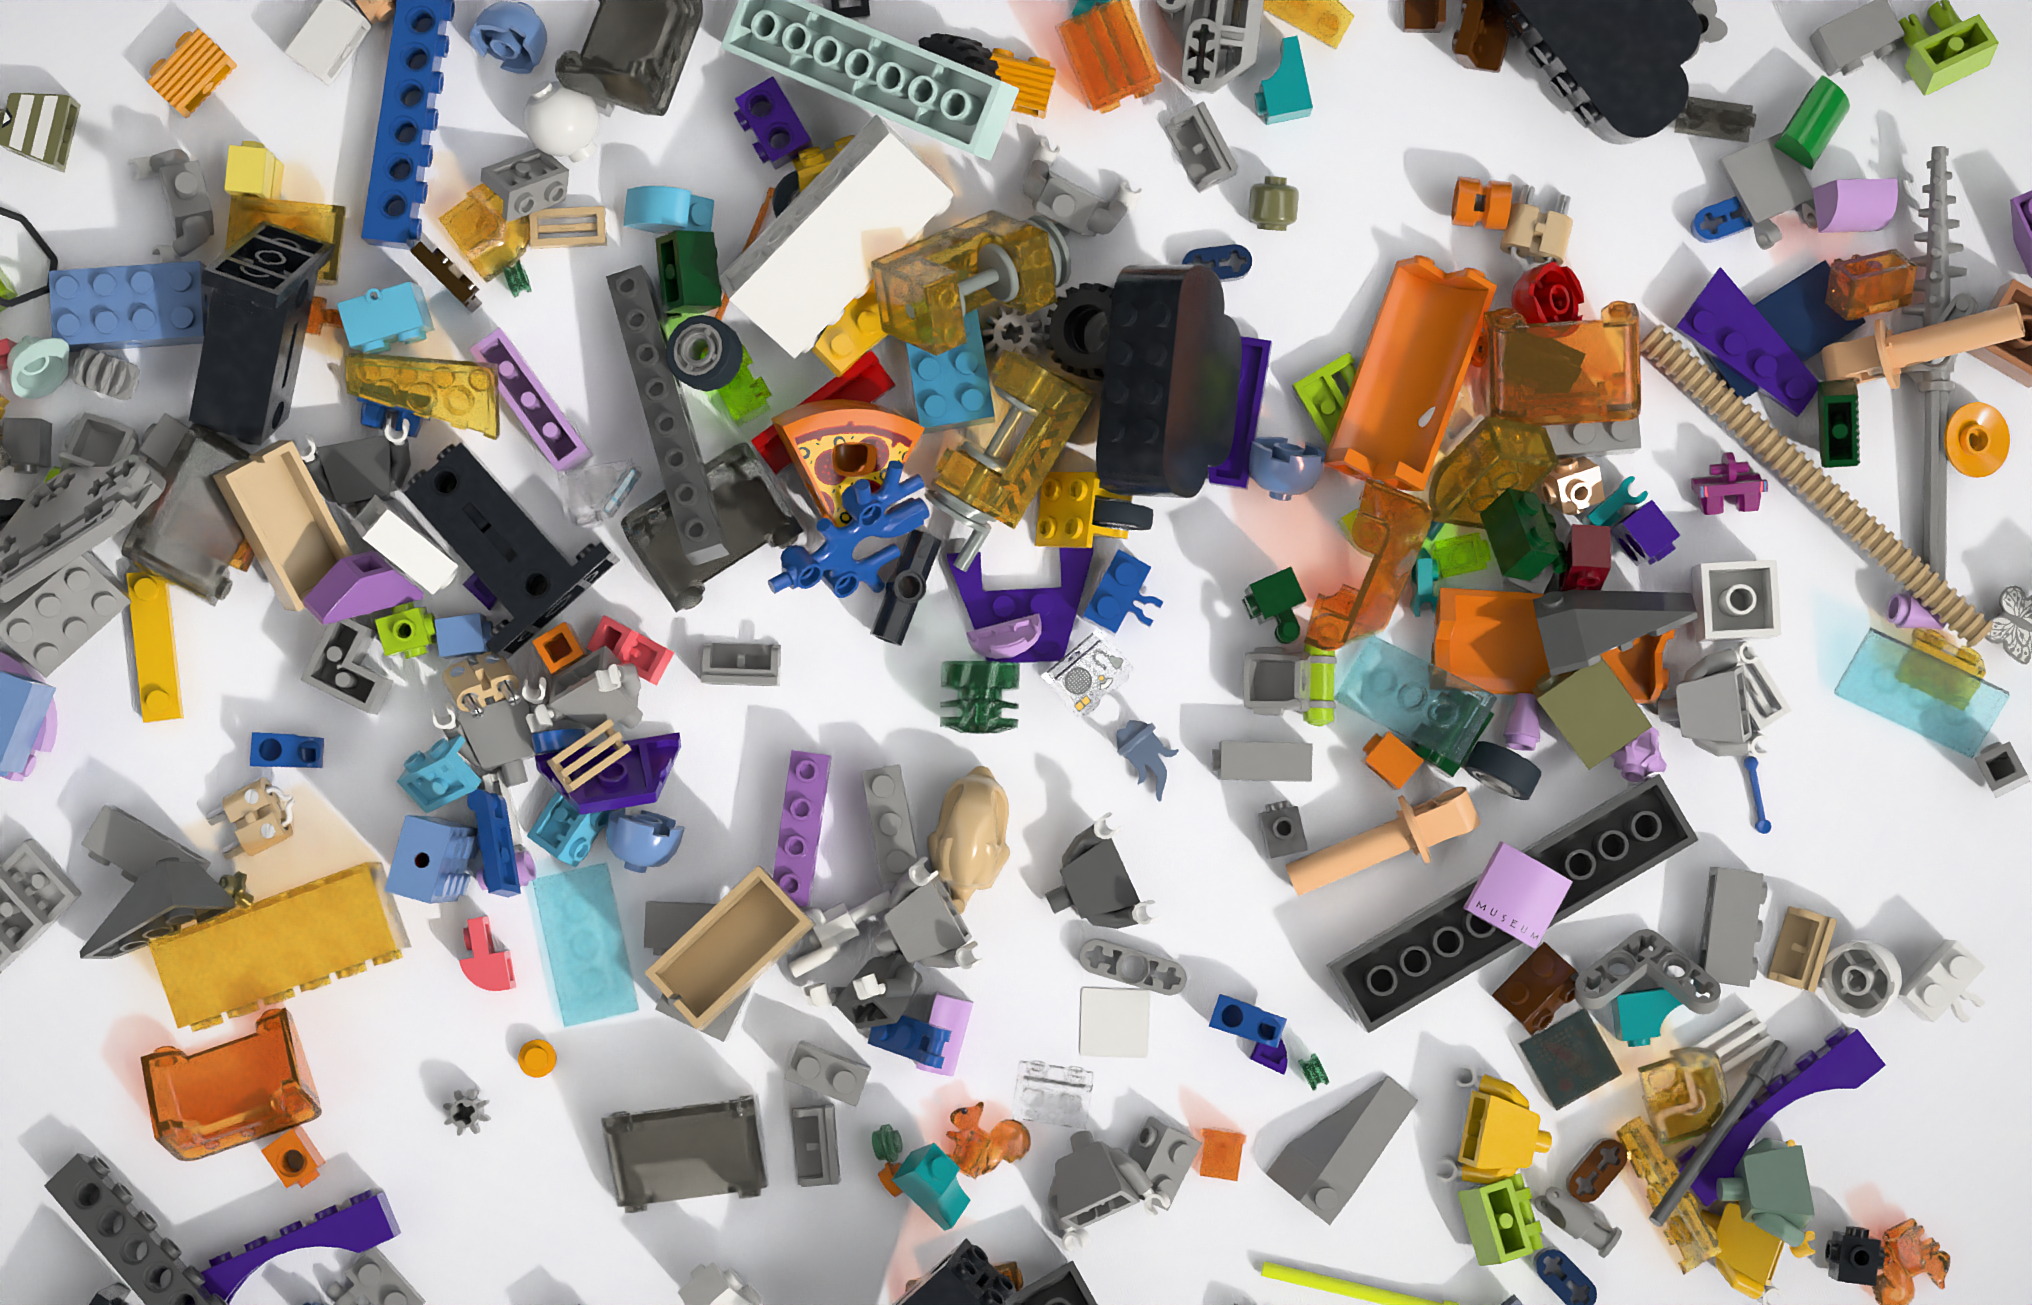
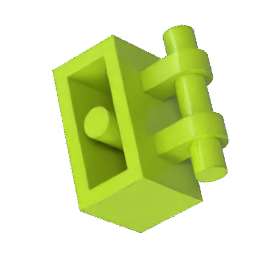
(1501, 1220)

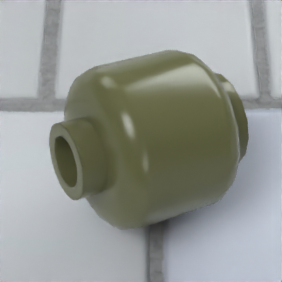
(1273, 204)

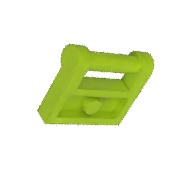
(1323, 397)

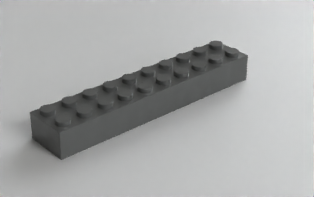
(1450, 943)

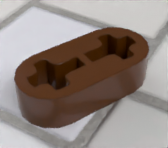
(1589, 1164)

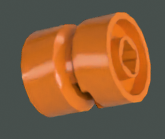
(1494, 204)

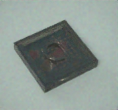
(1569, 1058)

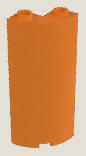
(1407, 367)
(1499, 647)

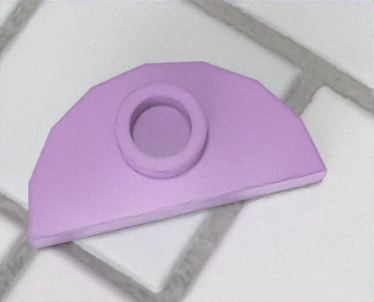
(1006, 638)

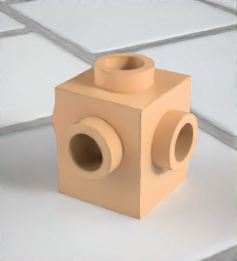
(1573, 485)

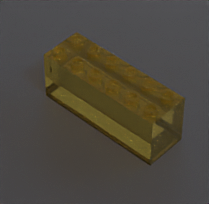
(280, 947)

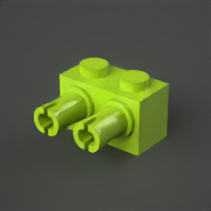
(1950, 54)

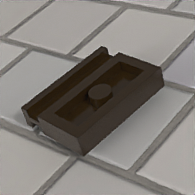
(438, 265)

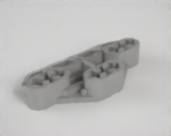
(1188, 19)
(71, 518)

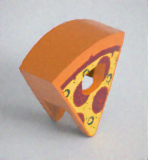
(841, 443)

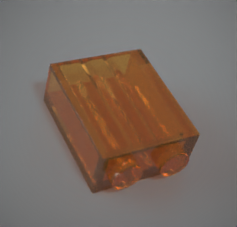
(1108, 55)

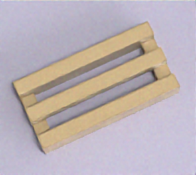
(568, 242)
(613, 738)

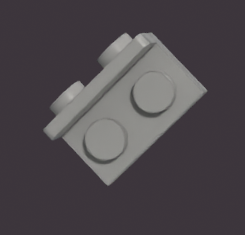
(527, 183)

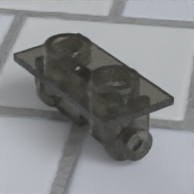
(1716, 119)

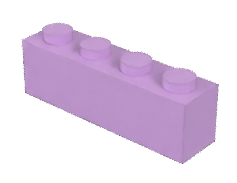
(532, 402)

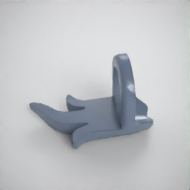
(1141, 749)

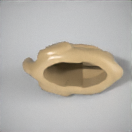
(970, 835)

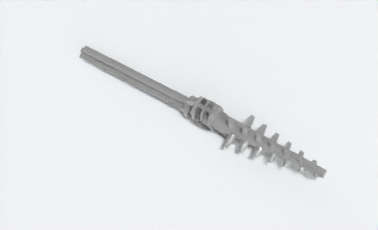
(1935, 378)

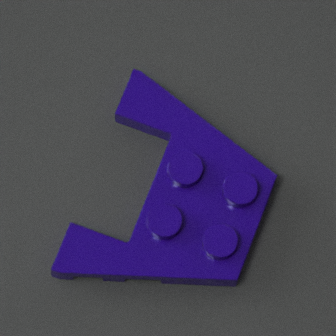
(1054, 605)

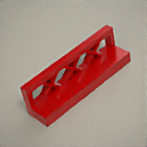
(862, 382)

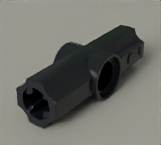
(896, 610)

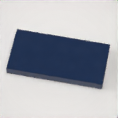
(1800, 319)

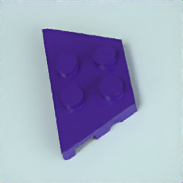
(627, 782)

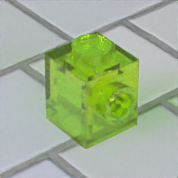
(1461, 555)

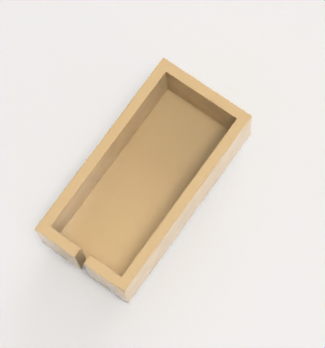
(283, 520)
(729, 948)

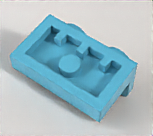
(438, 775)
(565, 831)

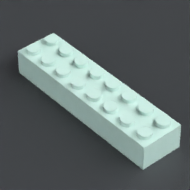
(873, 71)

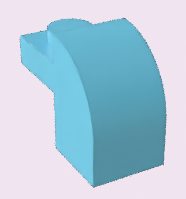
(667, 209)

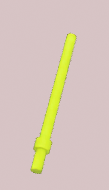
(1343, 1287)

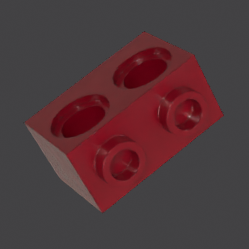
(1587, 558)

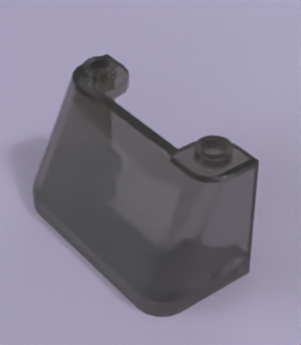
(633, 53)
(749, 513)
(190, 529)
(686, 1152)

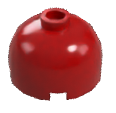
(1548, 294)

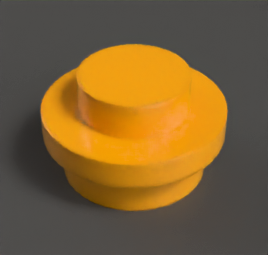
(537, 1058)

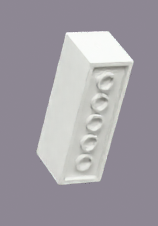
(824, 242)

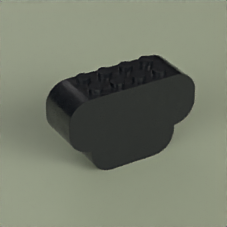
(1611, 58)
(1167, 382)

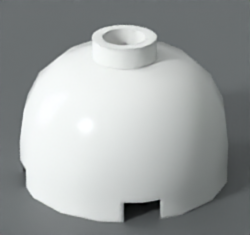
(1861, 978)

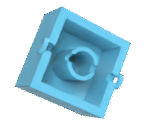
(393, 316)

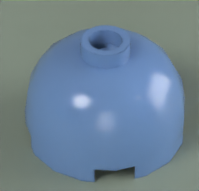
(511, 34)
(1285, 467)
(642, 838)

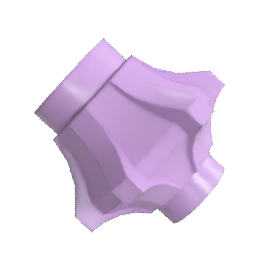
(1640, 757)

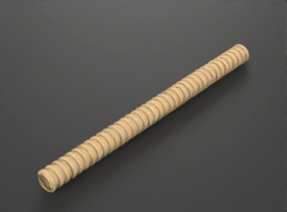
(1816, 486)

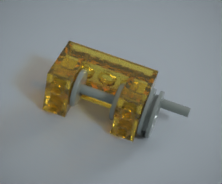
(979, 261)
(981, 485)

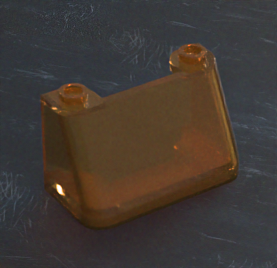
(1562, 368)
(1394, 530)
(230, 1090)

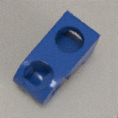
(286, 751)
(1247, 1021)

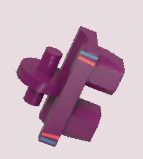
(1745, 486)

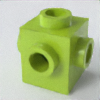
(394, 631)

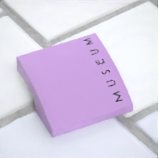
(1517, 894)

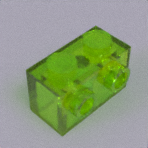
(744, 394)

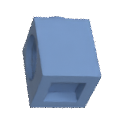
(463, 635)

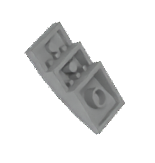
(31, 899)

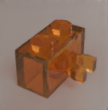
(1870, 284)

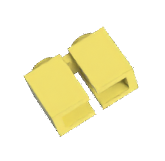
(253, 171)

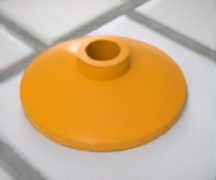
(1988, 440)

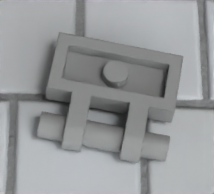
(377, 1281)

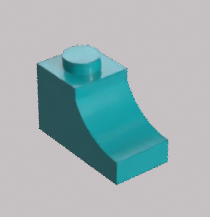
(1287, 92)
(1641, 1014)
(932, 1183)

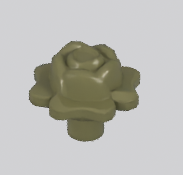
(236, 888)

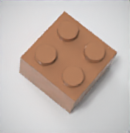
(2015, 355)

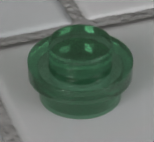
(887, 1143)

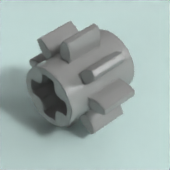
(458, 1106)

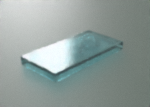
(1921, 693)
(1415, 699)
(585, 944)

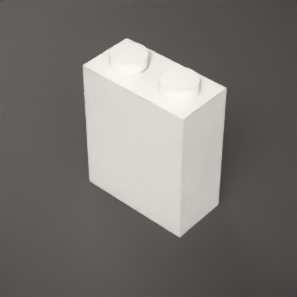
(405, 545)

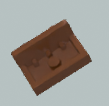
(1481, 37)
(1538, 989)

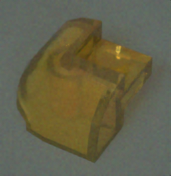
(484, 234)
(1683, 1093)

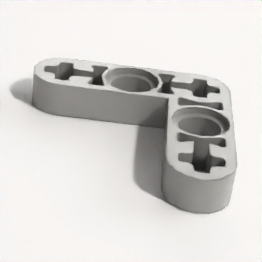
(1652, 964)

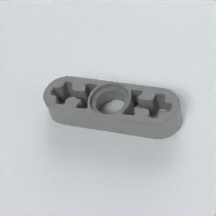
(1162, 966)

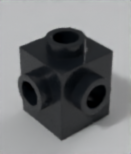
(1854, 1256)

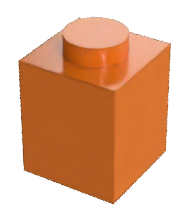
(560, 648)

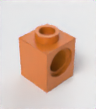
(1390, 759)
(278, 1152)

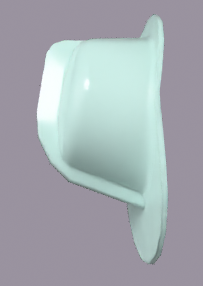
(38, 366)

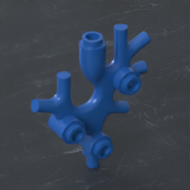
(834, 559)

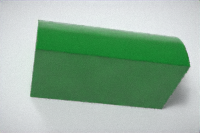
(1814, 122)

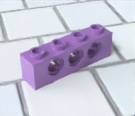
(801, 824)

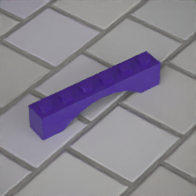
(1840, 1064)
(354, 1228)

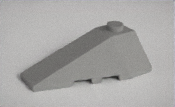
(1337, 1154)

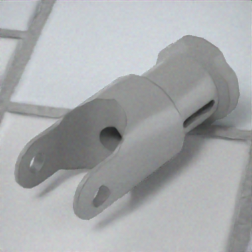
(1578, 1220)

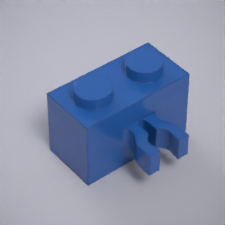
(1118, 592)

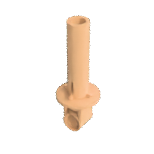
(1886, 353)
(1414, 829)

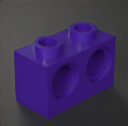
(779, 120)
(1645, 534)

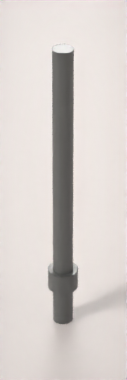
(1758, 1076)

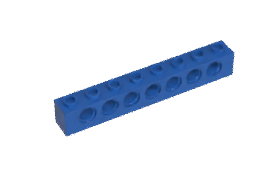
(389, 152)

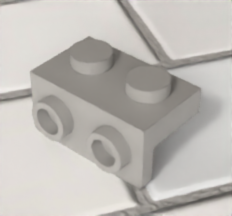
(1164, 1157)

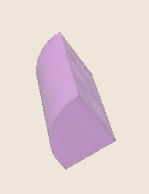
(1855, 204)
(953, 1015)

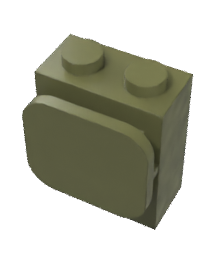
(1591, 710)

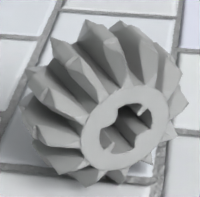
(1017, 323)
(106, 374)

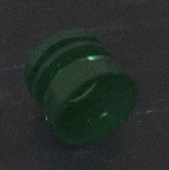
(979, 695)

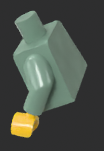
(1773, 1192)

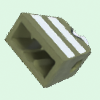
(39, 127)

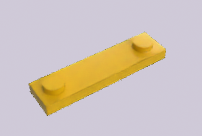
(154, 648)

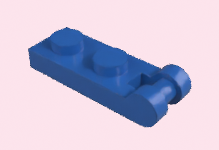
(495, 842)
(912, 1040)

